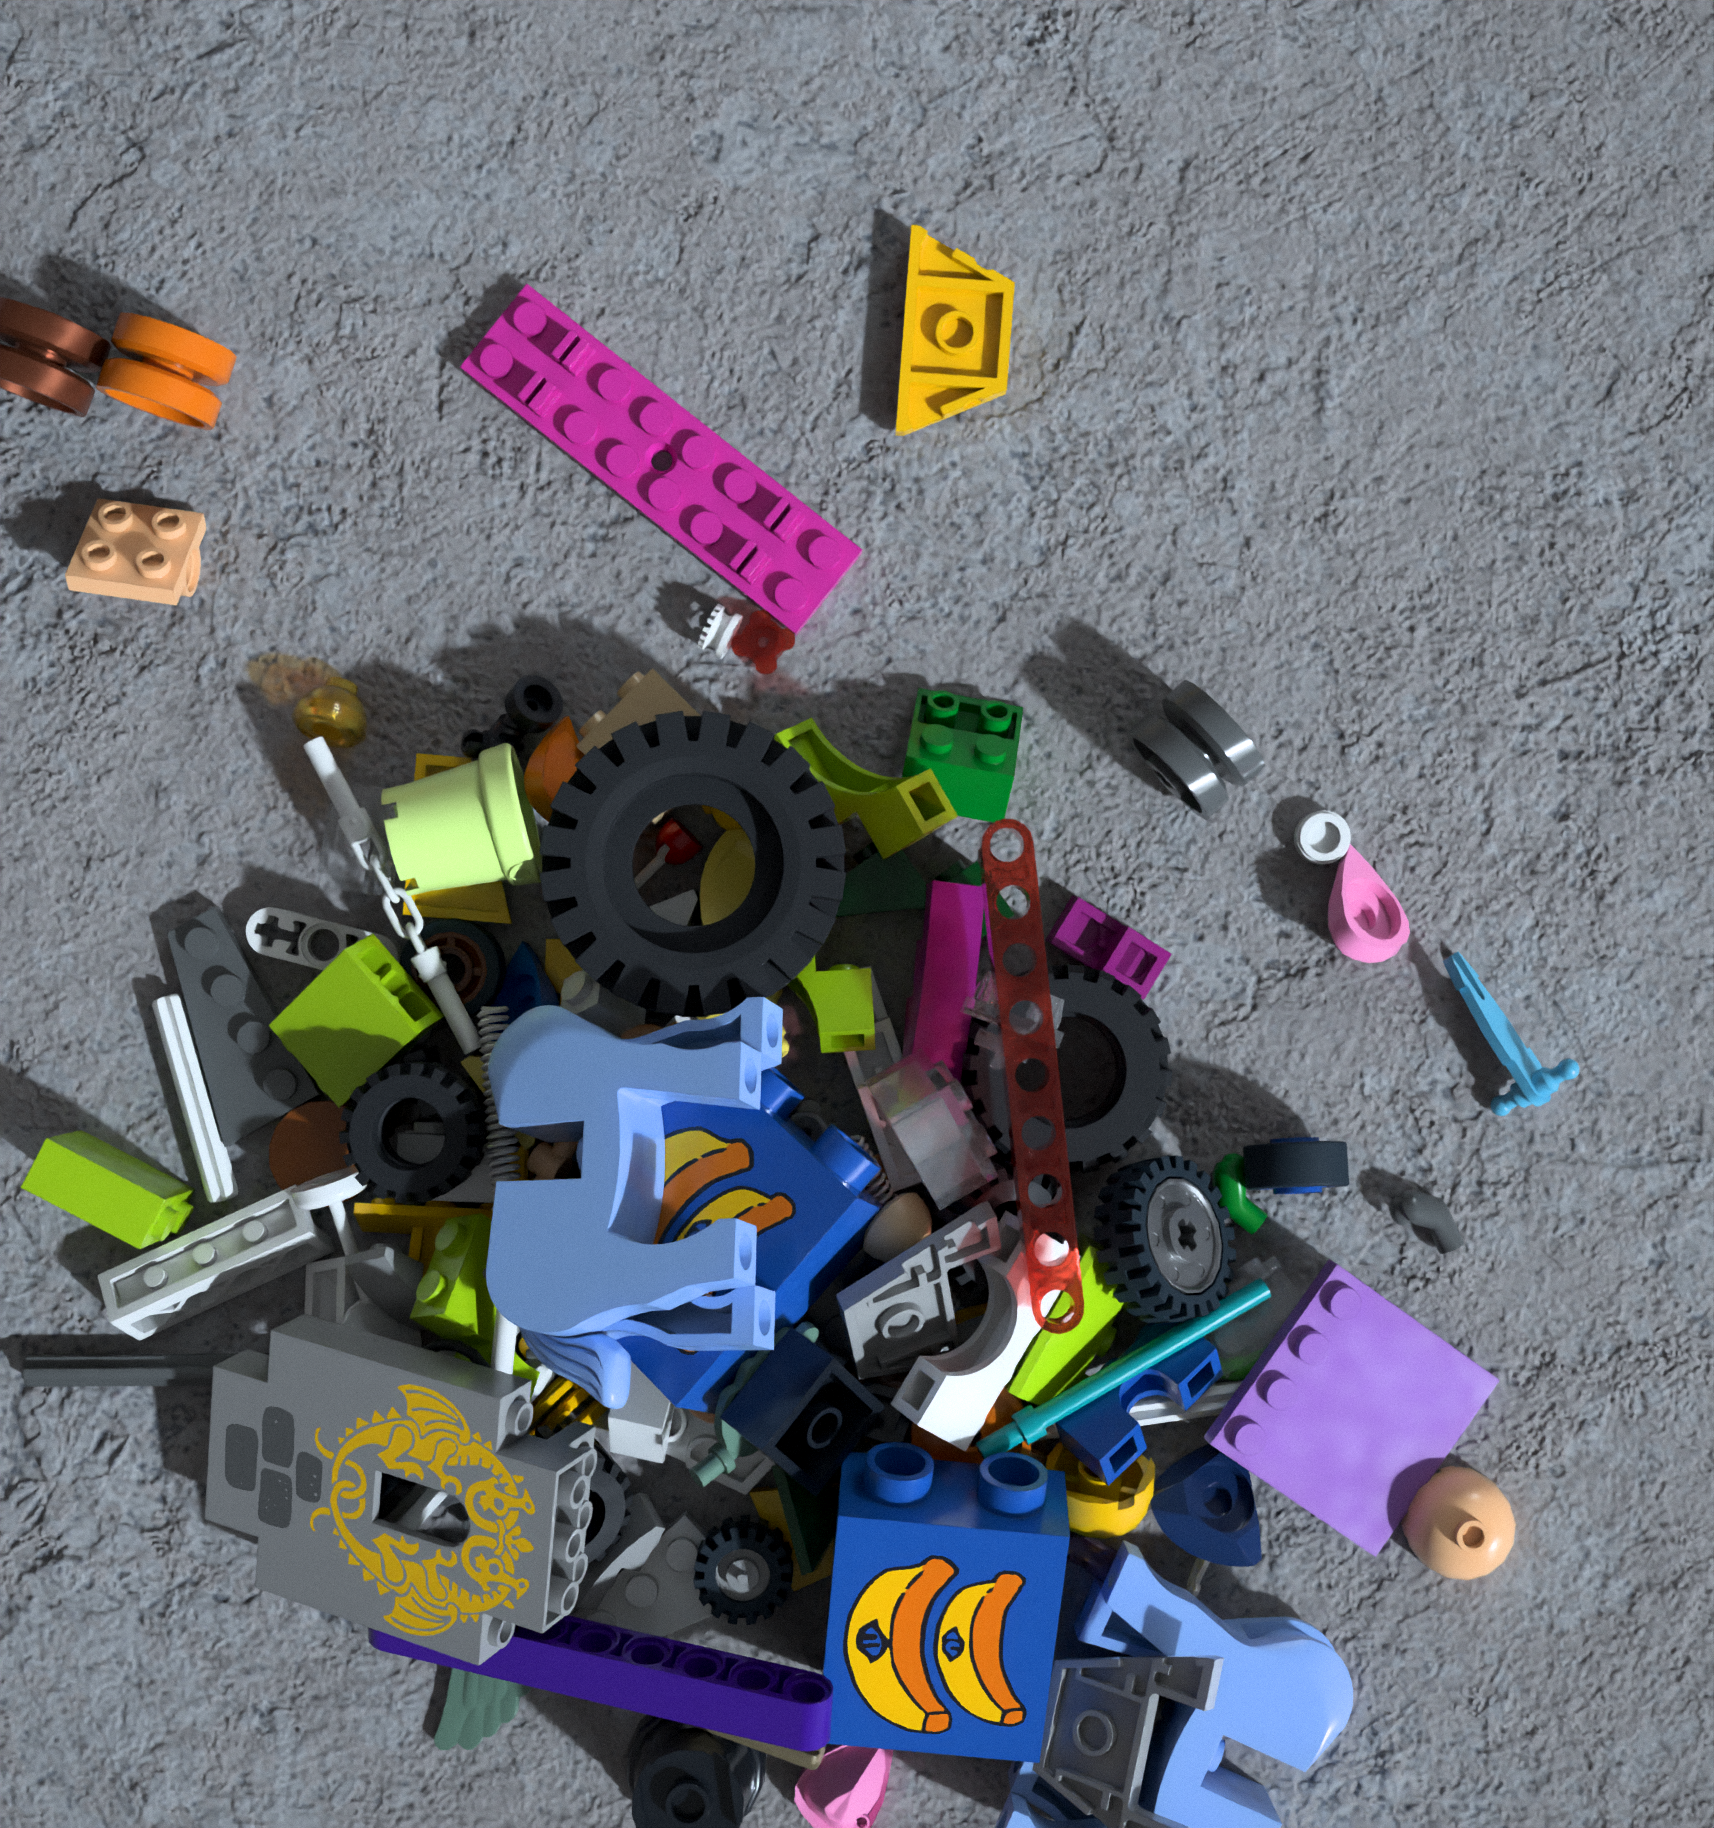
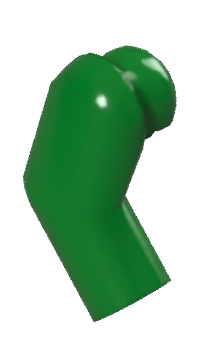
(1230, 1180)

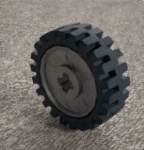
(1165, 1240)

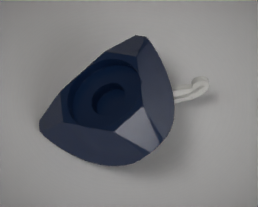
(1208, 1511)

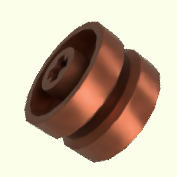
(41, 351)

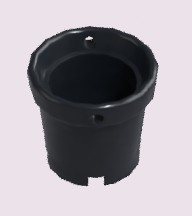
(690, 1776)

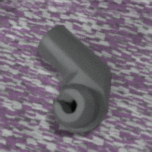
(1427, 1212)

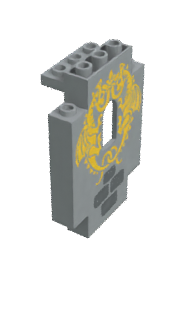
(302, 1466)

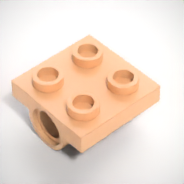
(138, 552)

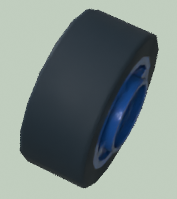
(1296, 1165)

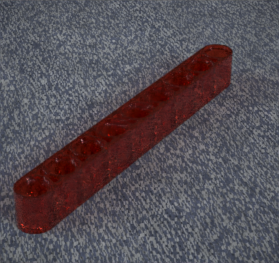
(1044, 1101)

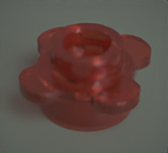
(759, 627)

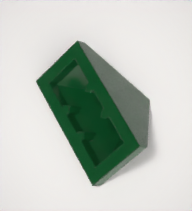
(808, 1518)

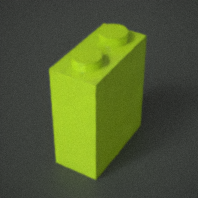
(355, 1019)
(109, 1189)

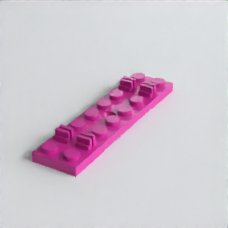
(614, 427)

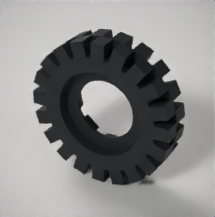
(672, 765)

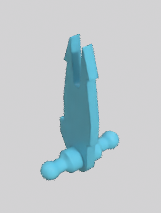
(1532, 1080)

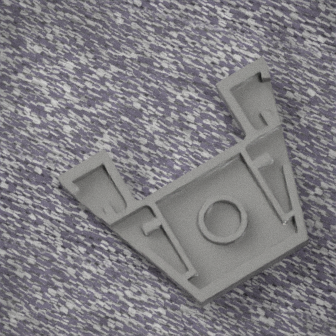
(907, 1302)
(1103, 1727)

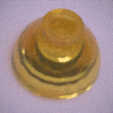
(332, 713)

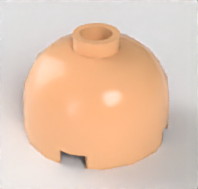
(1460, 1524)

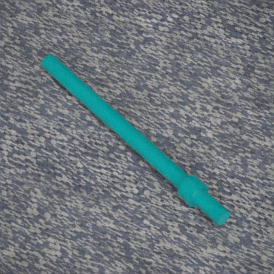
(1031, 1423)

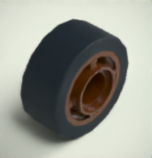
(479, 952)

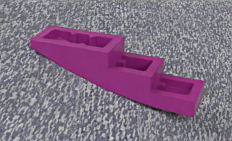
(945, 974)

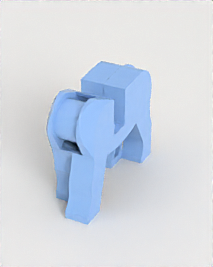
(579, 1254)
(1275, 1693)

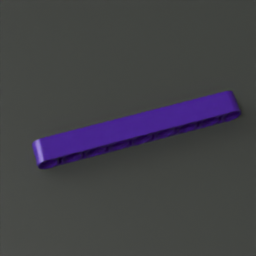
(656, 1679)

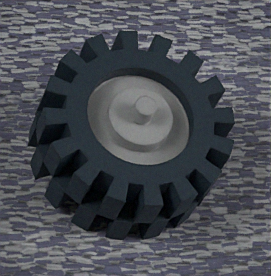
(743, 1569)

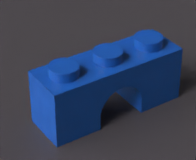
(1103, 1430)

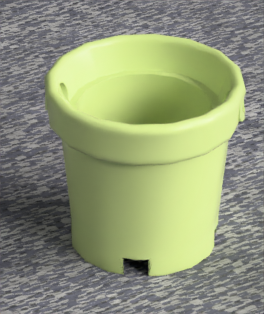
(465, 826)

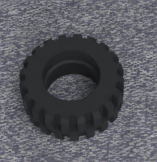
(1138, 1080)

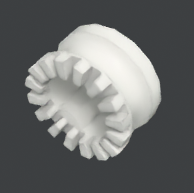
(721, 631)

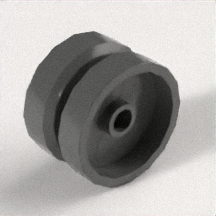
(1196, 749)

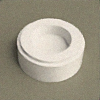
(1322, 837)

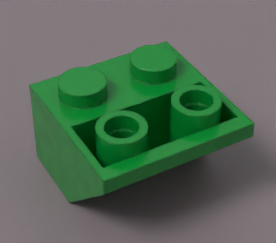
(969, 749)

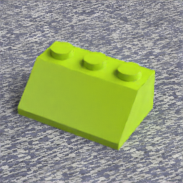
(1060, 1360)

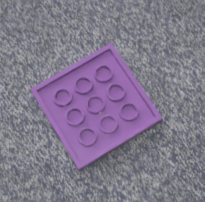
(1351, 1408)

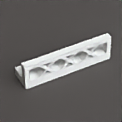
(211, 1265)

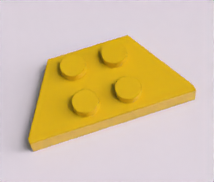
(951, 334)

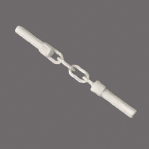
(358, 829)

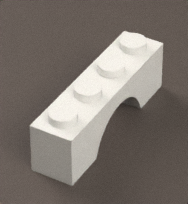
(957, 1389)

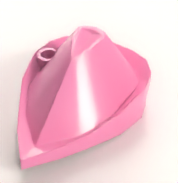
(1364, 912)
(845, 1787)

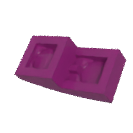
(1107, 945)

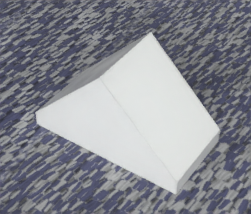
(644, 1421)

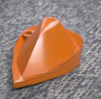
(551, 765)

